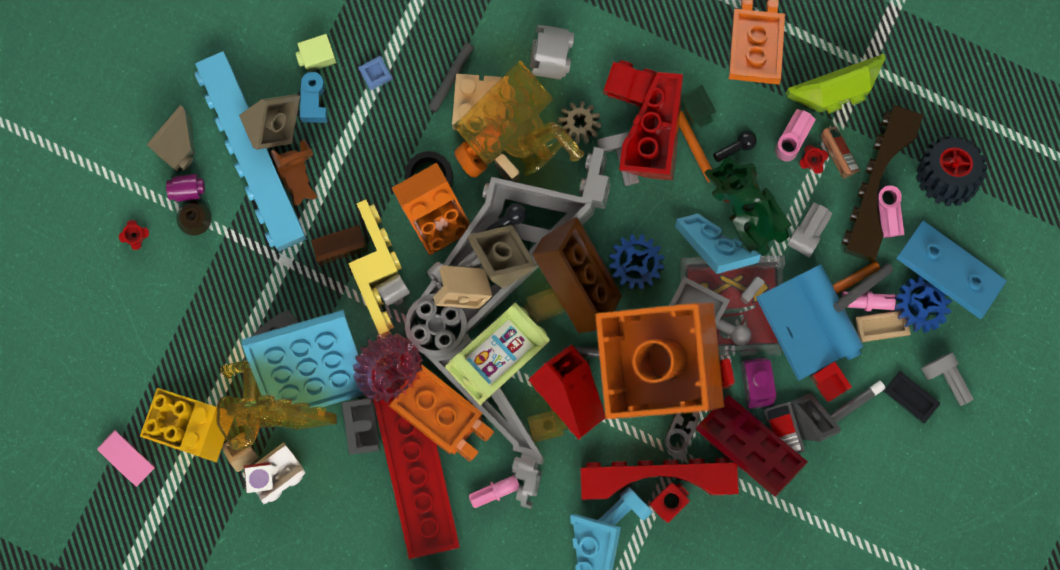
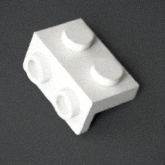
(285, 472)

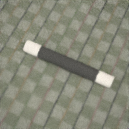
(857, 401)

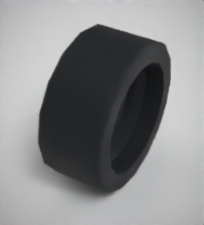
(429, 156)

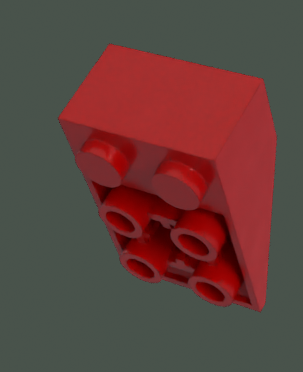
(570, 391)

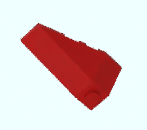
(653, 138)

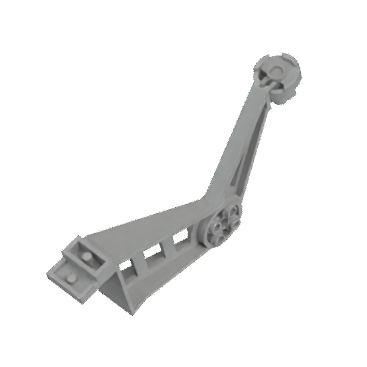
(594, 194)

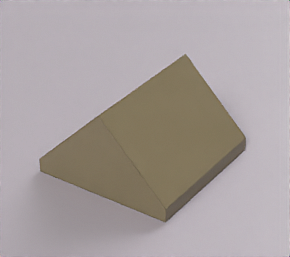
(271, 121)
(502, 254)

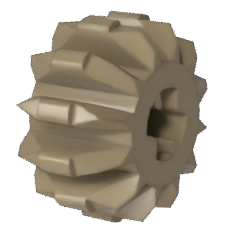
(589, 122)

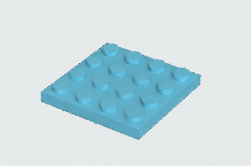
(306, 361)

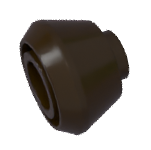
(201, 216)

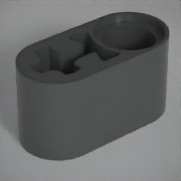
(691, 426)

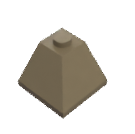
(175, 141)

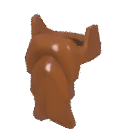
(291, 168)

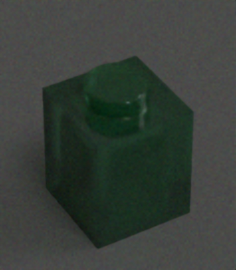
(698, 107)

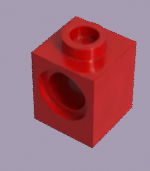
(658, 503)

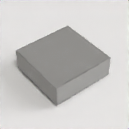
(751, 290)

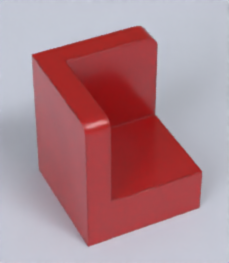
(830, 382)

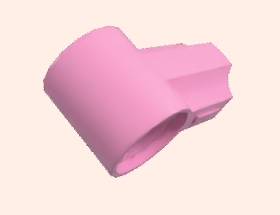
(794, 134)
(890, 215)

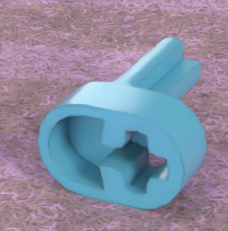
(628, 501)

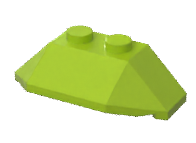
(839, 87)

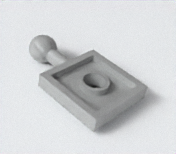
(692, 292)

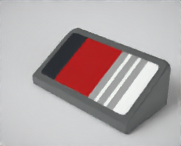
(784, 425)

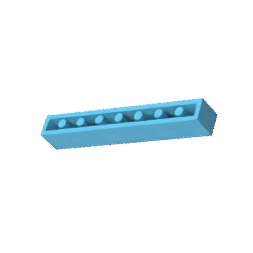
(256, 165)

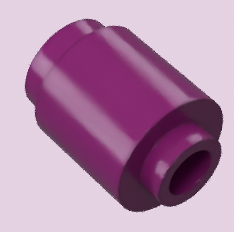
(185, 187)

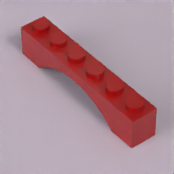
(713, 478)

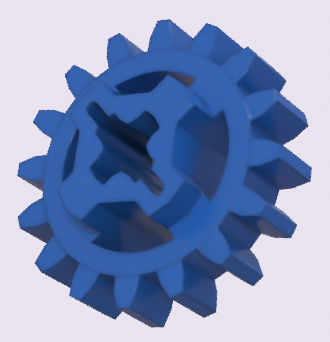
(642, 272)
(911, 303)

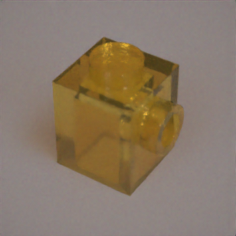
(546, 426)

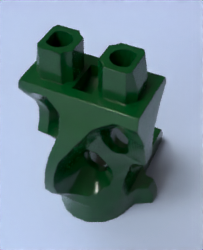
(739, 187)

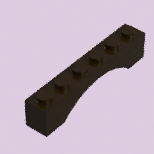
(866, 233)

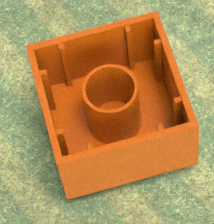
(659, 360)

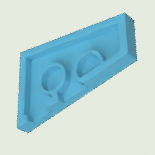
(714, 247)
(594, 543)

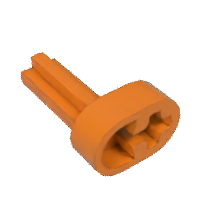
(470, 160)

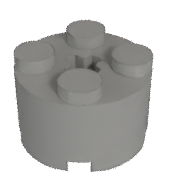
(550, 52)

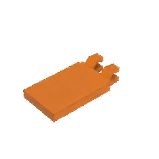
(757, 43)
(441, 414)

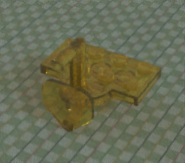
(511, 122)
(241, 418)

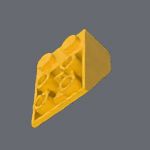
(184, 425)

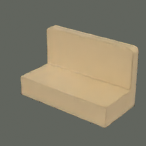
(463, 287)

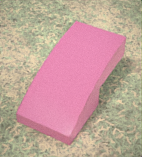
(125, 458)

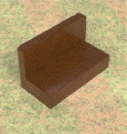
(339, 245)

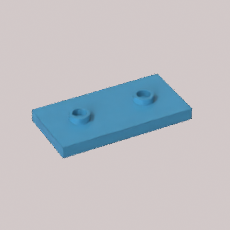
(951, 269)

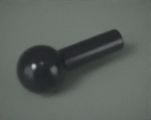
(745, 140)
(514, 215)

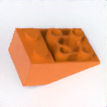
(432, 208)

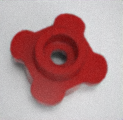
(820, 155)
(126, 234)

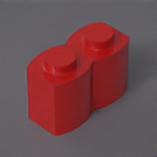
(628, 83)

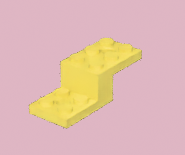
(375, 268)

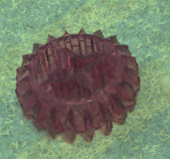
(385, 359)

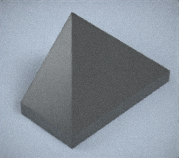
(813, 419)

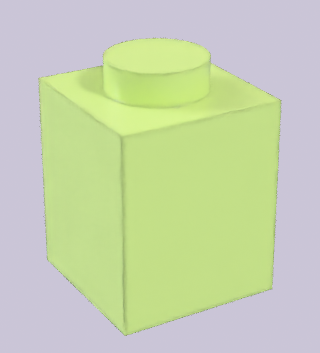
(315, 53)

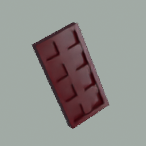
(752, 446)

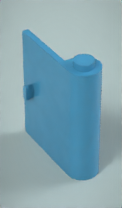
(808, 324)

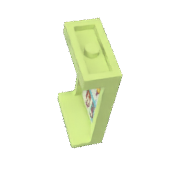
(497, 353)

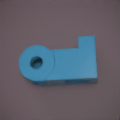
(310, 99)

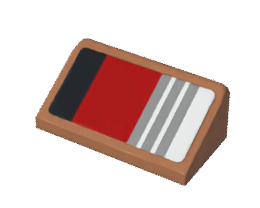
(839, 152)

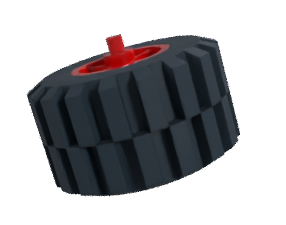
(951, 170)

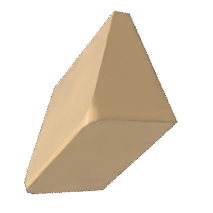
(239, 457)

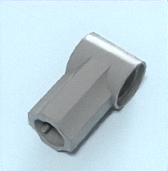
(807, 234)
(393, 290)

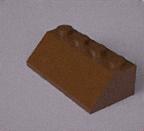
(577, 274)

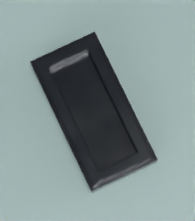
(911, 397)

